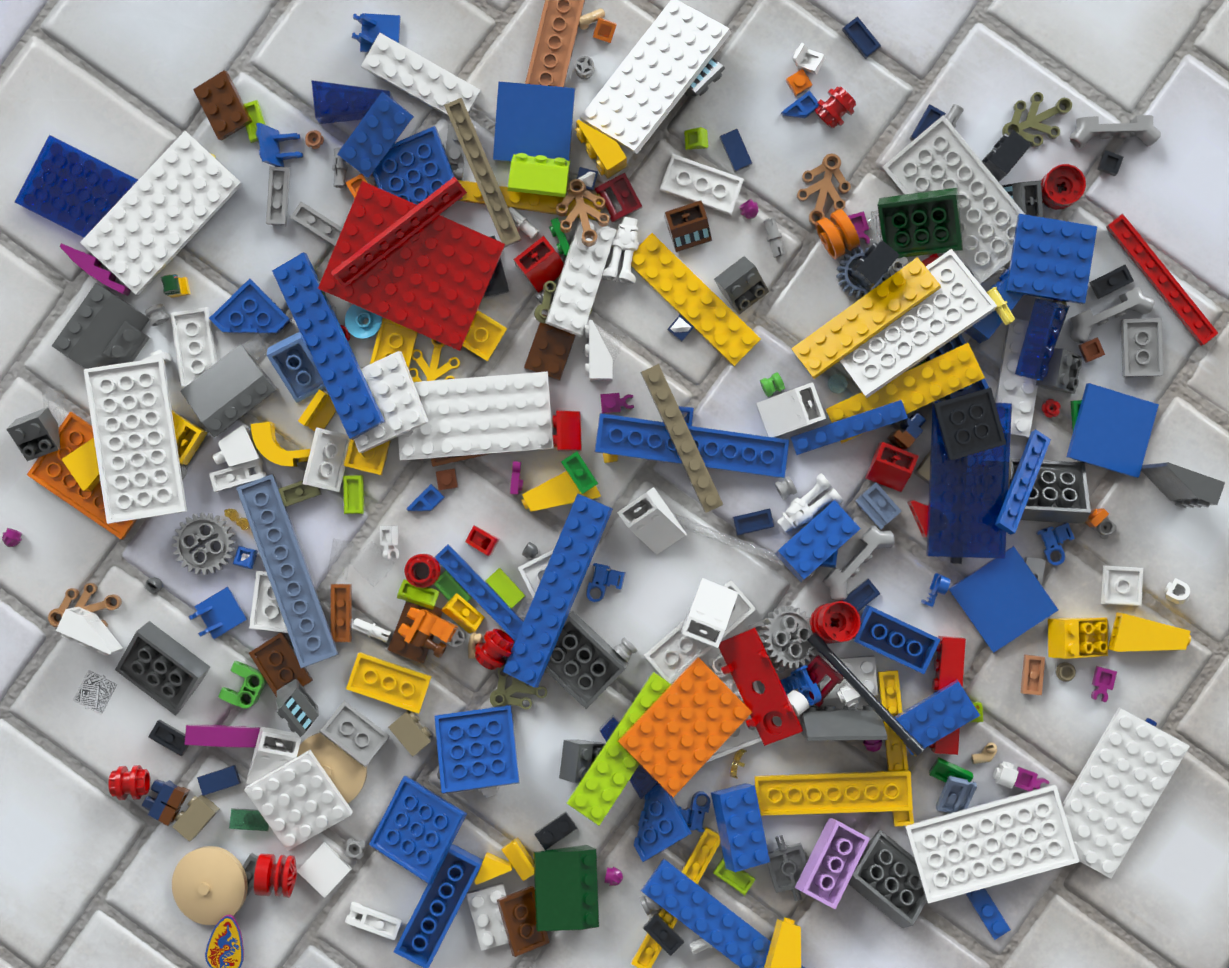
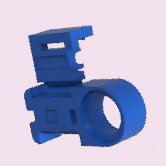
(1052, 538)
(603, 576)
(941, 586)
(802, 680)
(692, 816)

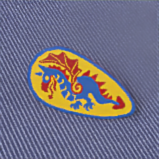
(225, 945)

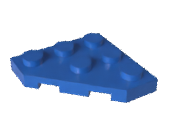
(250, 312)
(659, 824)

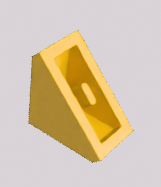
(492, 867)

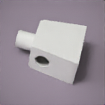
(237, 448)

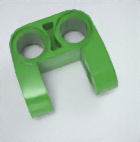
(248, 687)

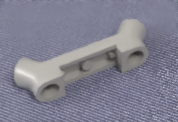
(1139, 126)
(1084, 321)
(837, 579)

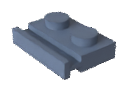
(878, 505)
(956, 795)

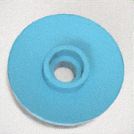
(355, 325)

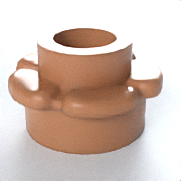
(309, 139)

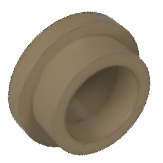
(1065, 671)

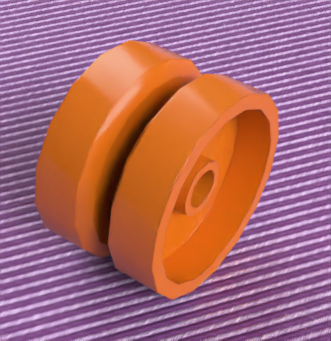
(837, 233)

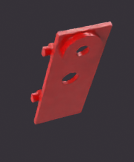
(749, 663)

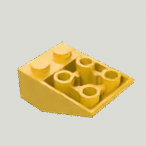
(603, 149)
(187, 437)
(1077, 637)

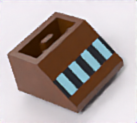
(688, 226)

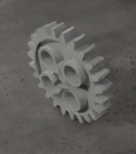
(212, 557)
(788, 637)

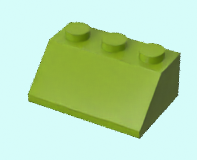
(539, 175)

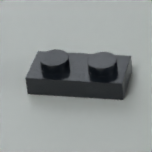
(1111, 281)
(169, 737)
(555, 830)
(663, 934)

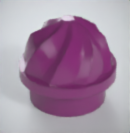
(749, 209)
(11, 537)
(872, 745)
(613, 876)

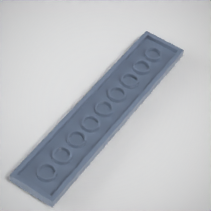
(287, 571)

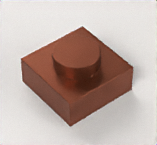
(1091, 350)
(446, 479)

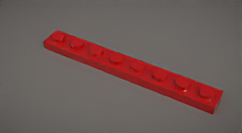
(399, 232)
(1162, 279)

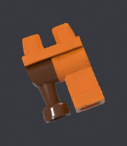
(423, 627)

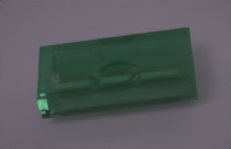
(247, 820)

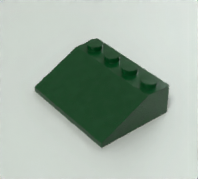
(921, 222)
(566, 889)

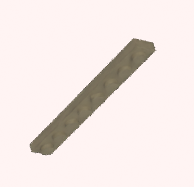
(482, 172)
(681, 438)

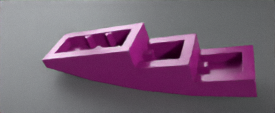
(91, 266)
(221, 735)

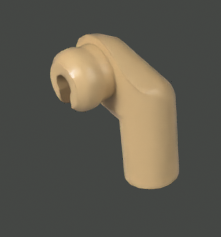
(591, 17)
(473, 641)
(986, 755)

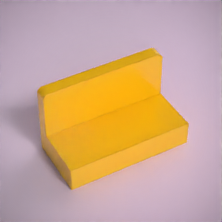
(318, 412)
(519, 858)

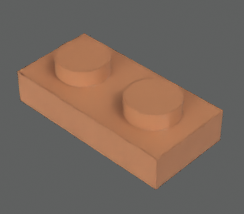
(1032, 674)

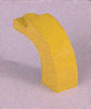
(266, 443)

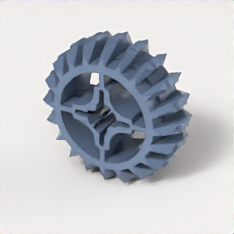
(858, 289)

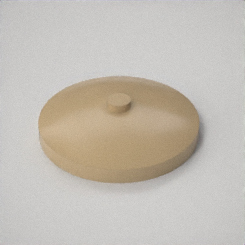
(340, 767)
(209, 885)

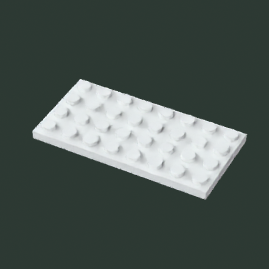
(655, 75)
(987, 212)
(161, 213)
(922, 329)
(481, 417)
(135, 440)
(1119, 789)
(991, 844)

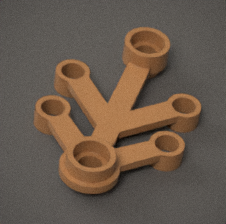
(825, 185)
(582, 210)
(82, 602)

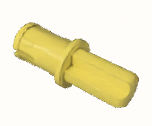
(1003, 310)

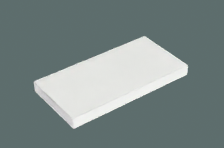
(700, 182)
(193, 343)

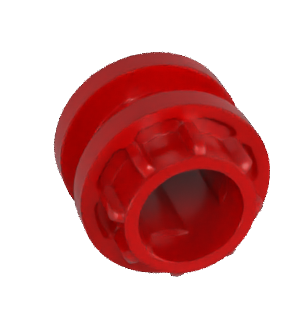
(835, 107)
(410, 570)
(492, 651)
(129, 782)

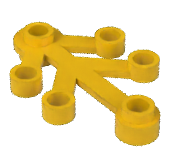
(433, 371)

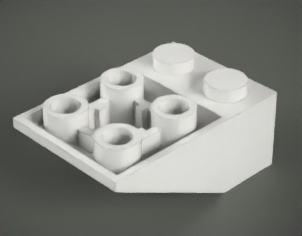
(600, 361)
(791, 410)
(652, 521)
(709, 613)
(89, 630)
(272, 751)

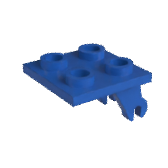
(373, 25)
(269, 145)
(219, 613)

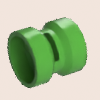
(772, 384)

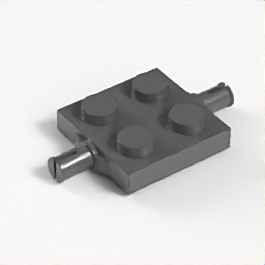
(786, 866)

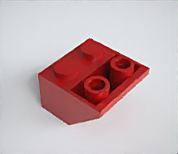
(540, 263)
(568, 431)
(891, 466)

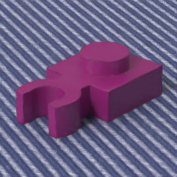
(861, 225)
(612, 402)
(516, 482)
(1104, 680)
(1028, 779)

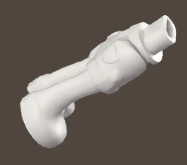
(624, 240)
(801, 513)

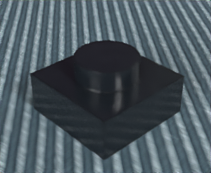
(1110, 163)

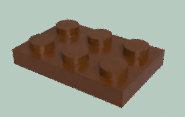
(222, 105)
(550, 350)
(406, 649)
(279, 663)
(519, 921)

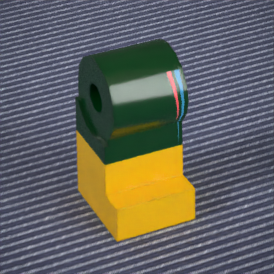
(175, 286)

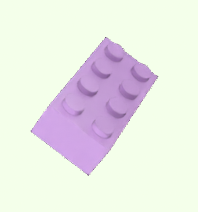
(832, 863)

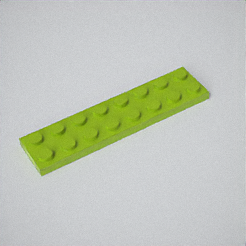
(614, 764)

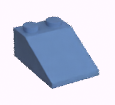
(296, 367)

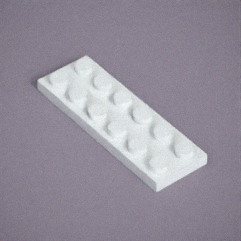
(417, 75)
(580, 280)
(1016, 388)
(678, 650)

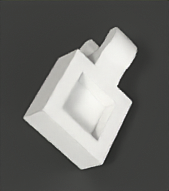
(389, 539)

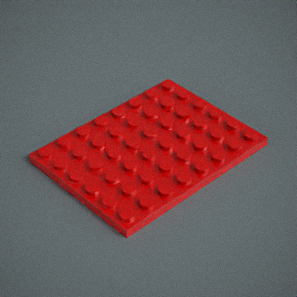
(424, 283)

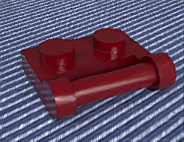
(624, 194)
(817, 671)

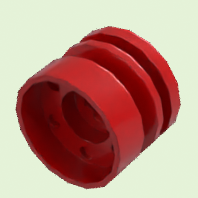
(1072, 184)
(844, 622)
(277, 875)

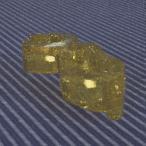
(234, 516)
(733, 772)

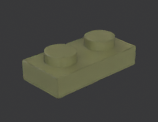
(297, 493)

